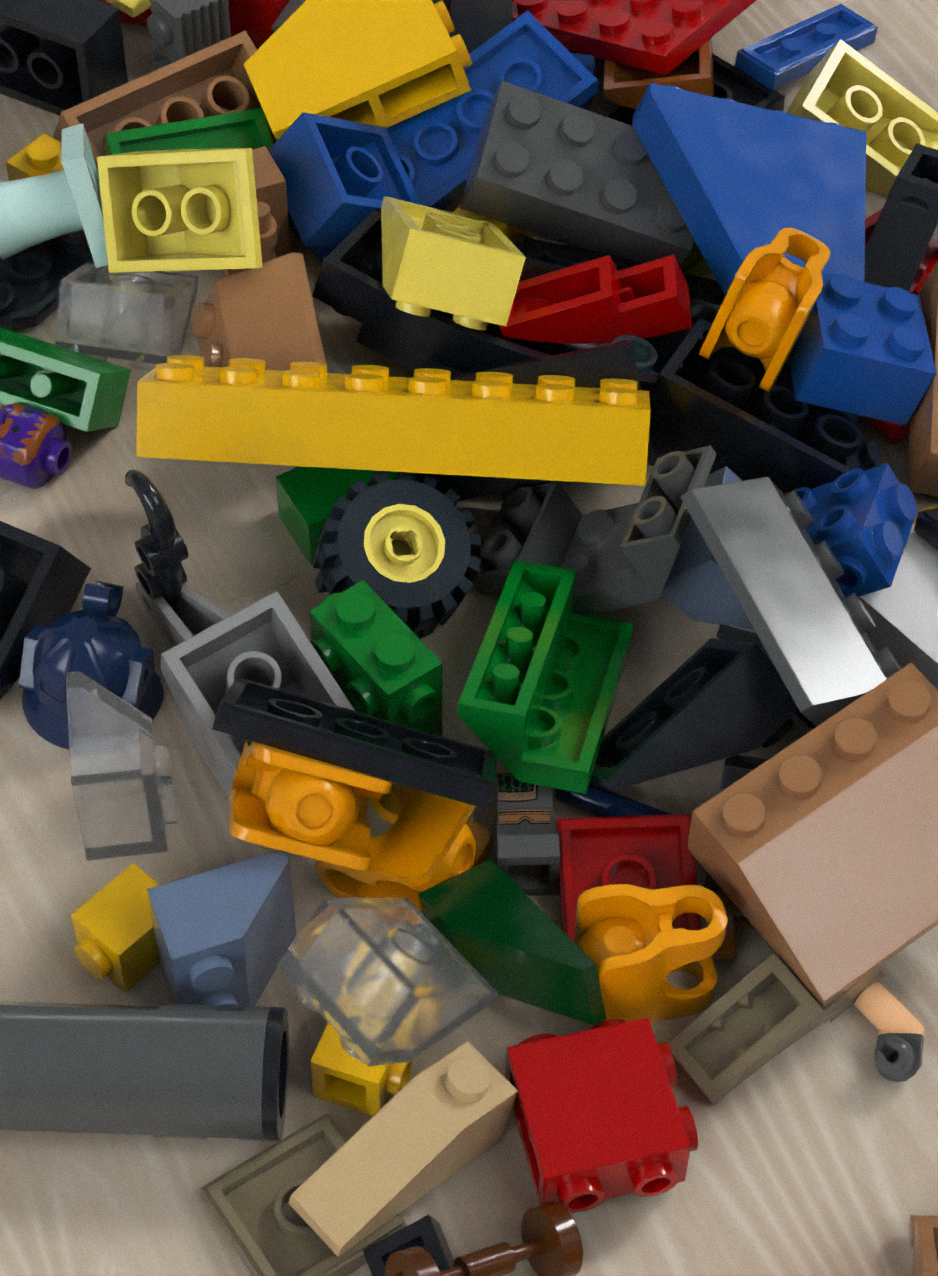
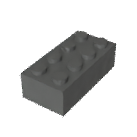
(572, 179)

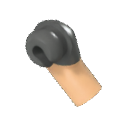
(899, 1035)

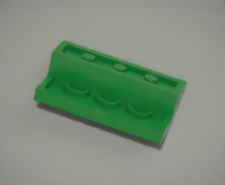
(545, 679)

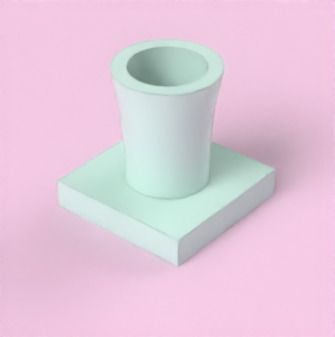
(55, 202)

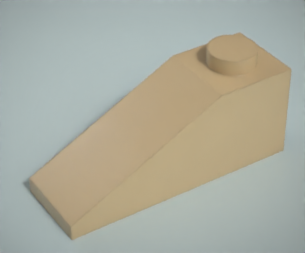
(407, 1148)

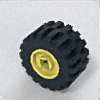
(421, 573)

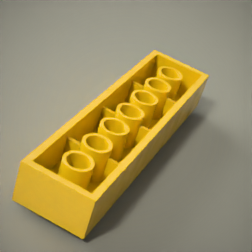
(394, 421)

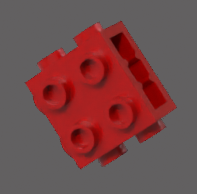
(600, 1114)

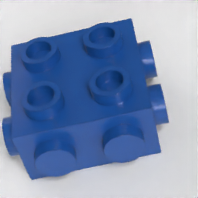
(864, 523)

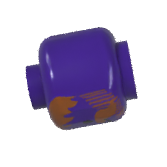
(32, 446)

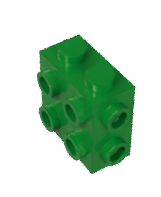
(378, 659)

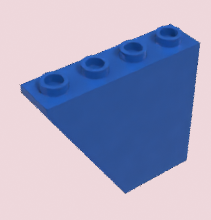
(752, 172)

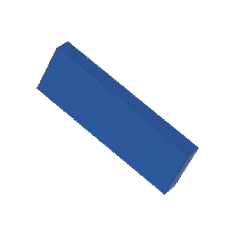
(802, 46)

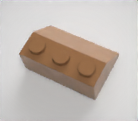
(260, 316)

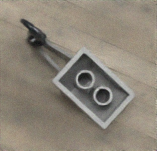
(253, 644)

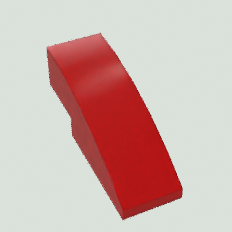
(600, 303)

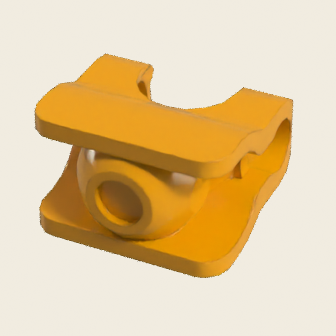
(770, 301)
(303, 805)
(421, 849)
(636, 948)

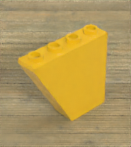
(359, 62)

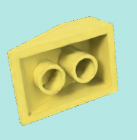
(862, 97)
(180, 210)
(448, 264)

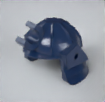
(95, 645)

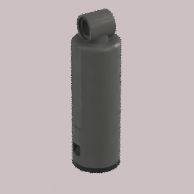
(144, 1069)

